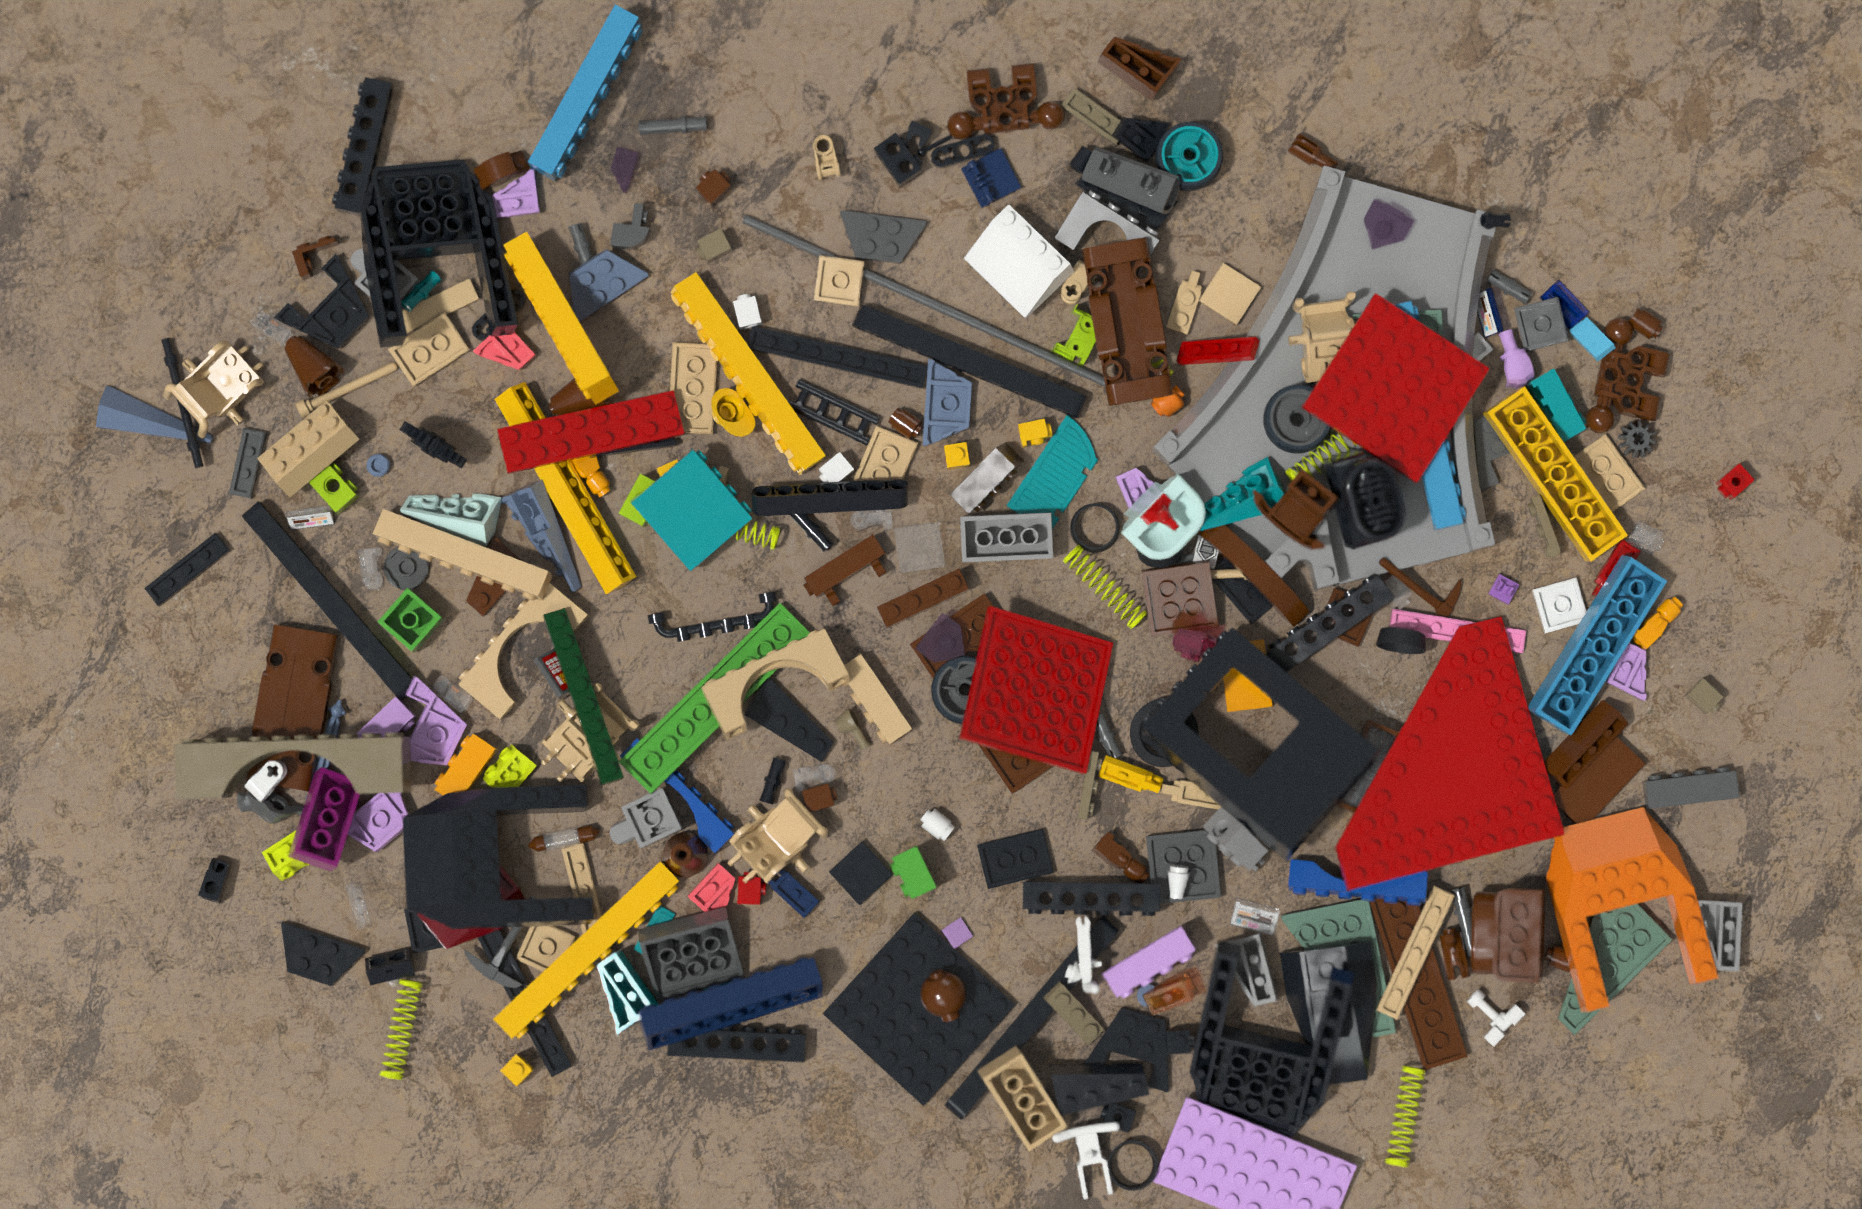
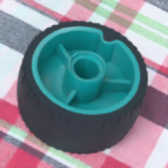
(1196, 138)

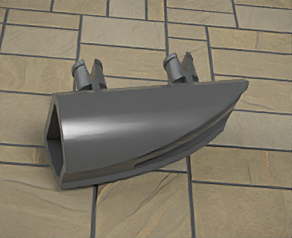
(1132, 180)

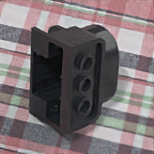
(1368, 495)

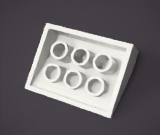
(1018, 262)

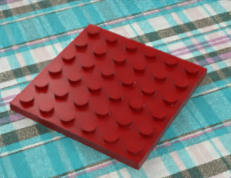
(1395, 388)
(1036, 690)

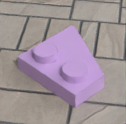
(517, 198)
(1133, 485)
(1630, 672)

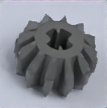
(1628, 439)

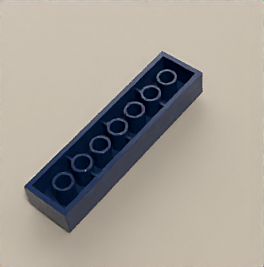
(730, 1003)

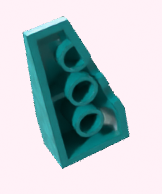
(1238, 499)

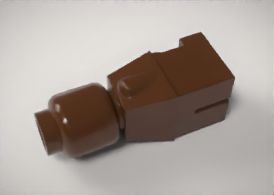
(1120, 858)

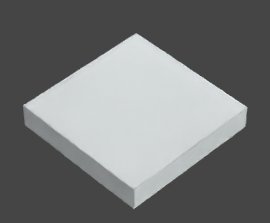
(1559, 605)

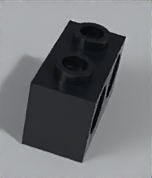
(893, 162)

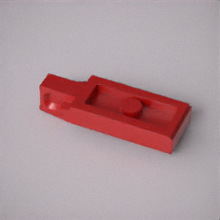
(1622, 548)

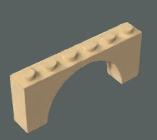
(810, 654)
(484, 678)

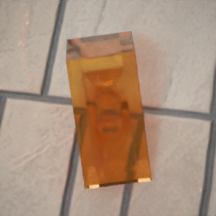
(1171, 993)

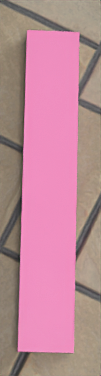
(1444, 628)

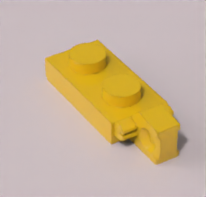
(1129, 775)

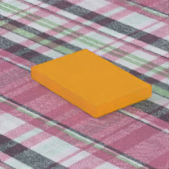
(1243, 694)

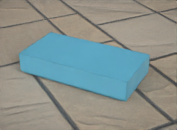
(1592, 339)

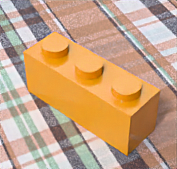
(466, 766)

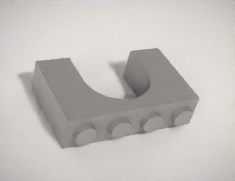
(1092, 209)

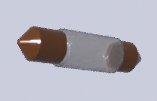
(563, 838)

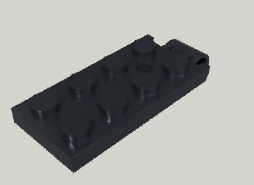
(1146, 215)

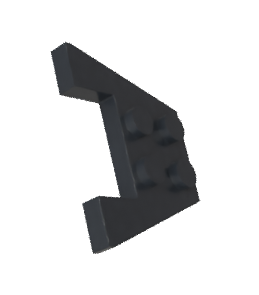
(336, 315)
(1138, 1038)

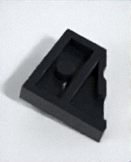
(1140, 135)

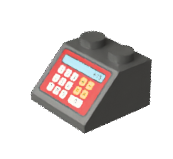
(552, 672)

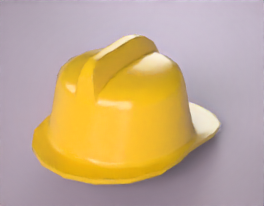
(732, 412)

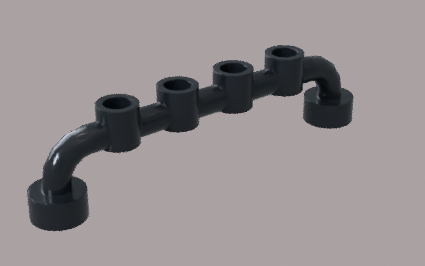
(705, 629)

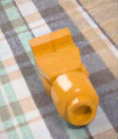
(596, 480)
(1655, 625)

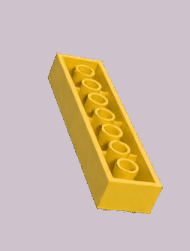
(559, 319)
(1555, 474)

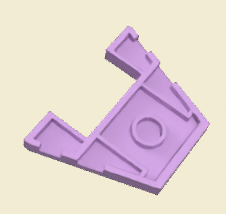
(436, 729)
(379, 820)

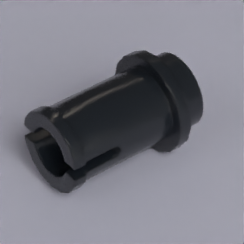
(1491, 220)

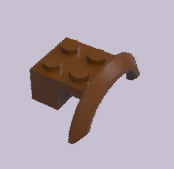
(1300, 509)

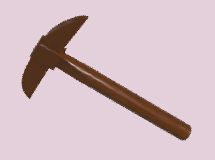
(1442, 608)

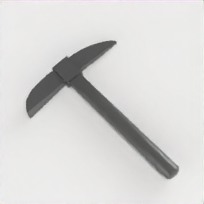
(491, 970)

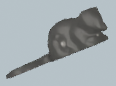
(271, 810)

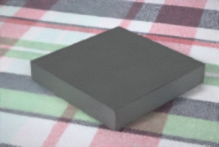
(1541, 324)

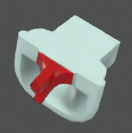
(1164, 518)

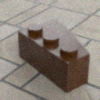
(1138, 66)

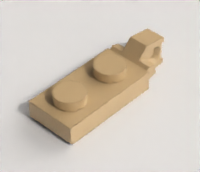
(1185, 305)
(1190, 794)

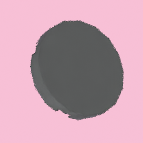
(412, 574)

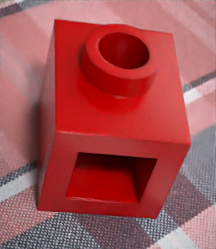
(1734, 482)
(751, 891)

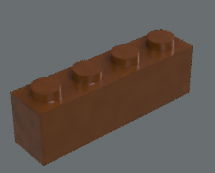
(923, 598)
(1585, 744)

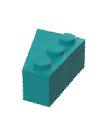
(1557, 405)
(624, 990)

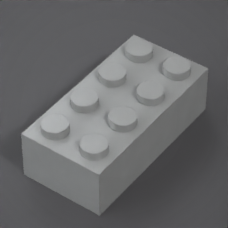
(1006, 537)

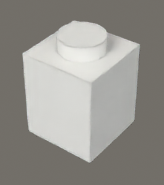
(747, 311)
(836, 469)

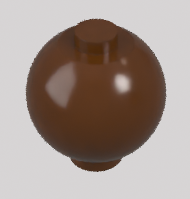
(943, 995)

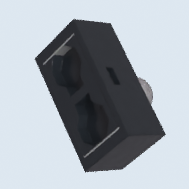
(390, 967)

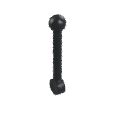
(922, 151)

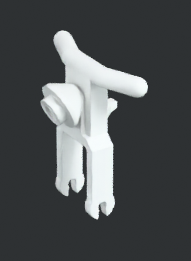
(1083, 970)
(1089, 1148)

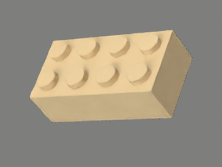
(308, 448)
(1022, 1098)

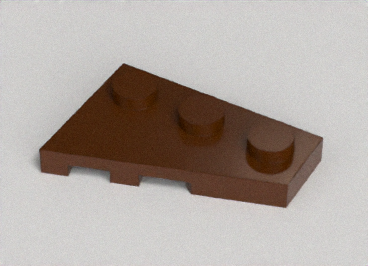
(482, 595)

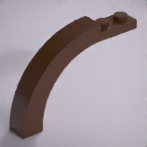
(1257, 572)

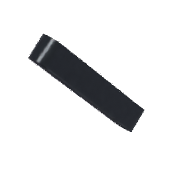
(830, 497)

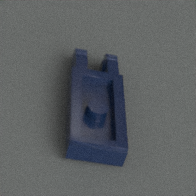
(794, 893)

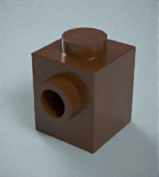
(713, 186)
(819, 797)

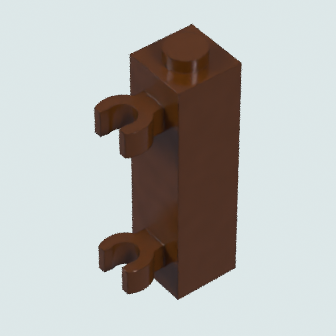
(844, 567)

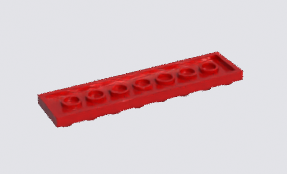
(590, 432)

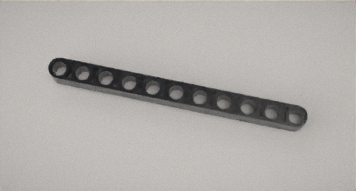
(969, 361)
(328, 599)
(1027, 1021)

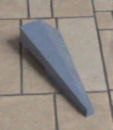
(126, 414)
(535, 512)

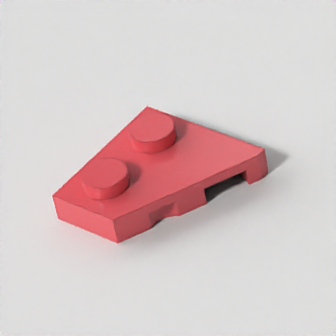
(506, 350)
(713, 889)

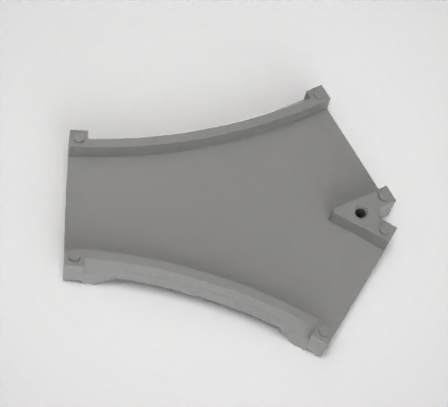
(1224, 432)

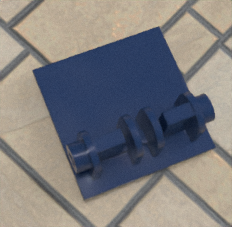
(990, 177)

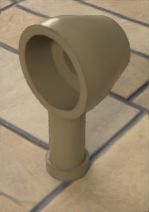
(849, 723)

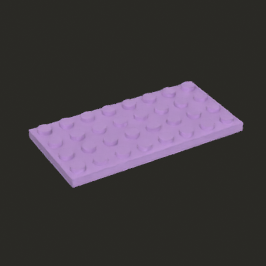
(1248, 1165)

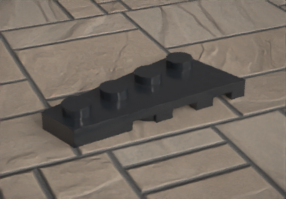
(784, 718)

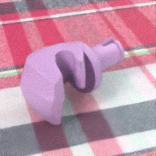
(1516, 361)

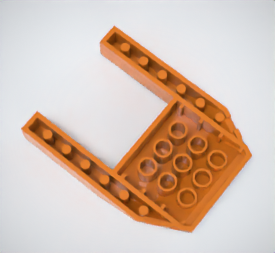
(1614, 866)

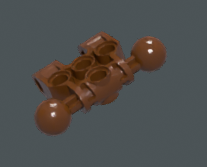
(1049, 114)
(1643, 406)

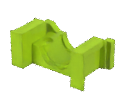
(1082, 337)

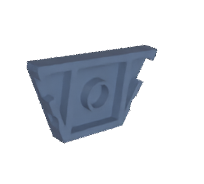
(601, 281)
(945, 404)

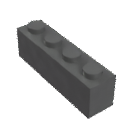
(1690, 789)

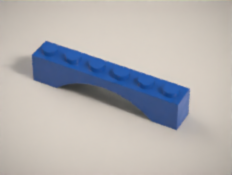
(711, 828)
(1309, 877)

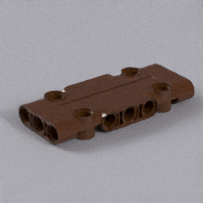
(1127, 321)
(294, 698)

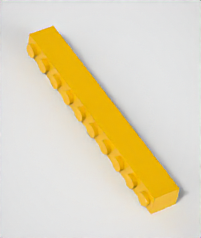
(747, 373)
(572, 500)
(586, 950)

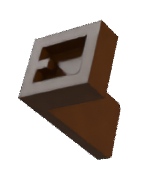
(304, 264)

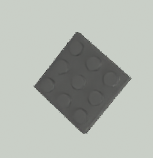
(1185, 849)

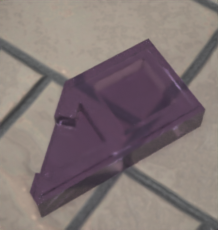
(623, 167)

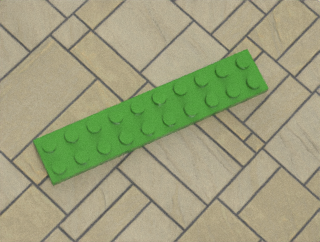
(691, 719)

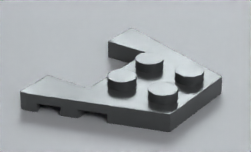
(1488, 448)

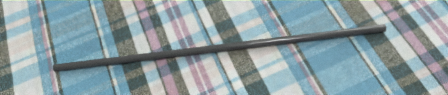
(933, 304)

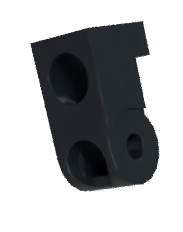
(215, 880)

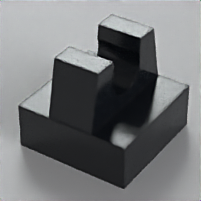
(917, 129)

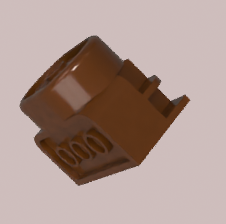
(1509, 934)

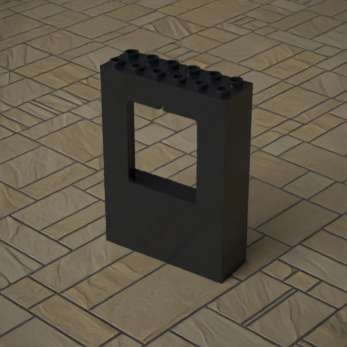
(1300, 777)

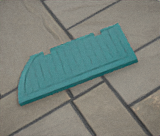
(1056, 473)

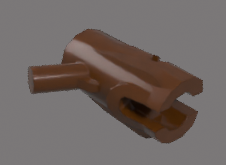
(1454, 953)

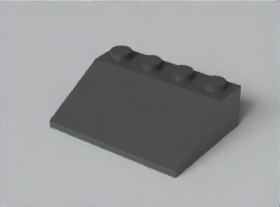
(690, 953)

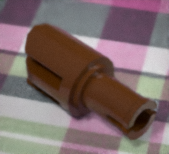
(1310, 152)

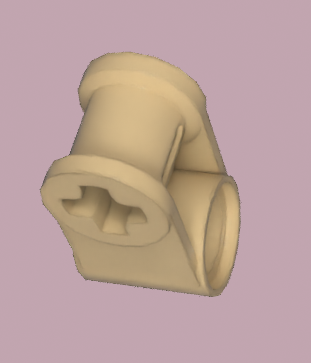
(826, 159)
(1077, 281)

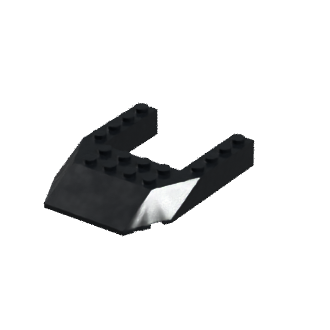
(425, 214)
(455, 859)
(1259, 1074)

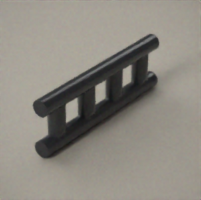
(839, 424)

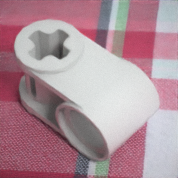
(263, 782)

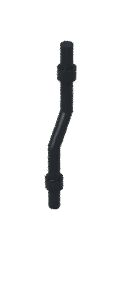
(193, 444)

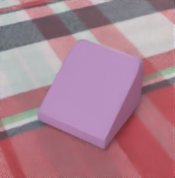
(957, 933)

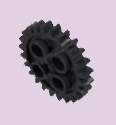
(433, 444)

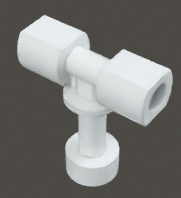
(1500, 1021)

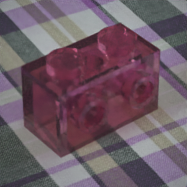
(1192, 644)

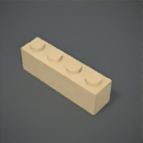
(876, 701)

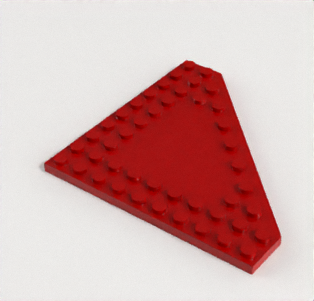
(1459, 773)

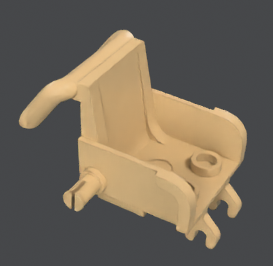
(1323, 332)
(216, 385)
(568, 741)
(776, 838)

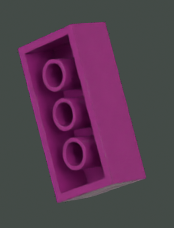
(325, 820)

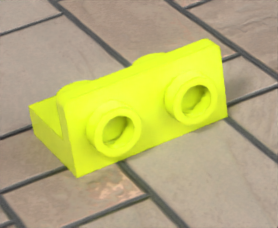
(509, 769)
(278, 859)

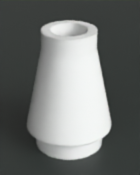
(1178, 878)

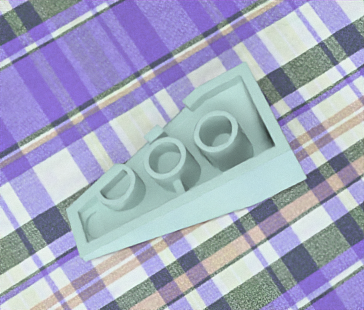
(464, 517)

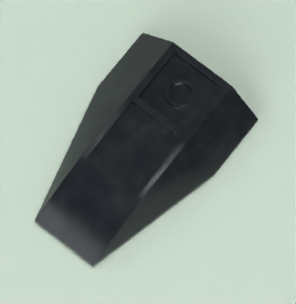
(1306, 984)

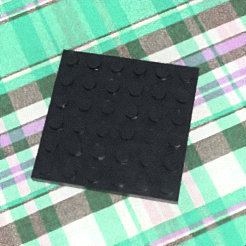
(891, 1025)

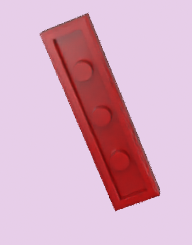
(1218, 350)

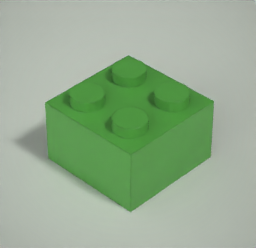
(410, 620)
(913, 873)

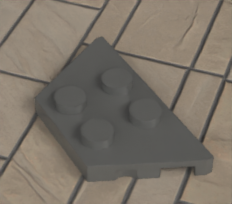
(881, 236)

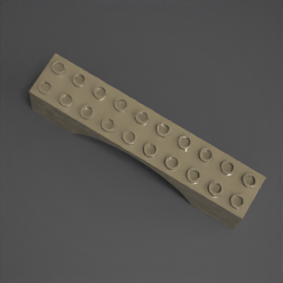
(218, 766)

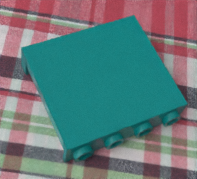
(692, 509)

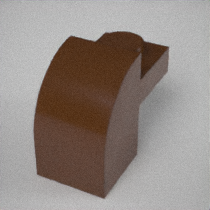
(501, 168)

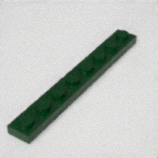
(583, 697)

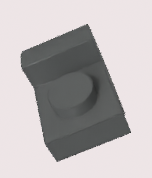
(634, 235)

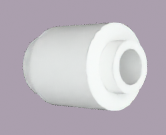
(937, 824)

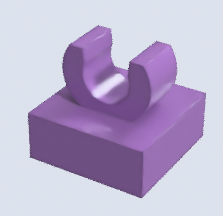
(1503, 589)

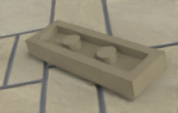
(1091, 115)
(1089, 786)
(1073, 1013)

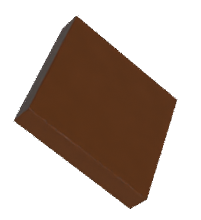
(1354, 634)

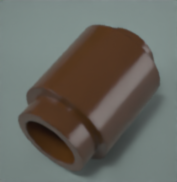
(1646, 323)
(905, 423)
(1557, 958)

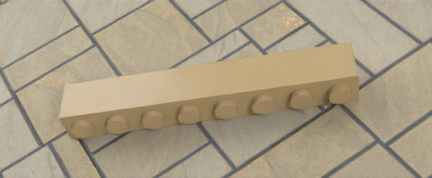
(462, 554)

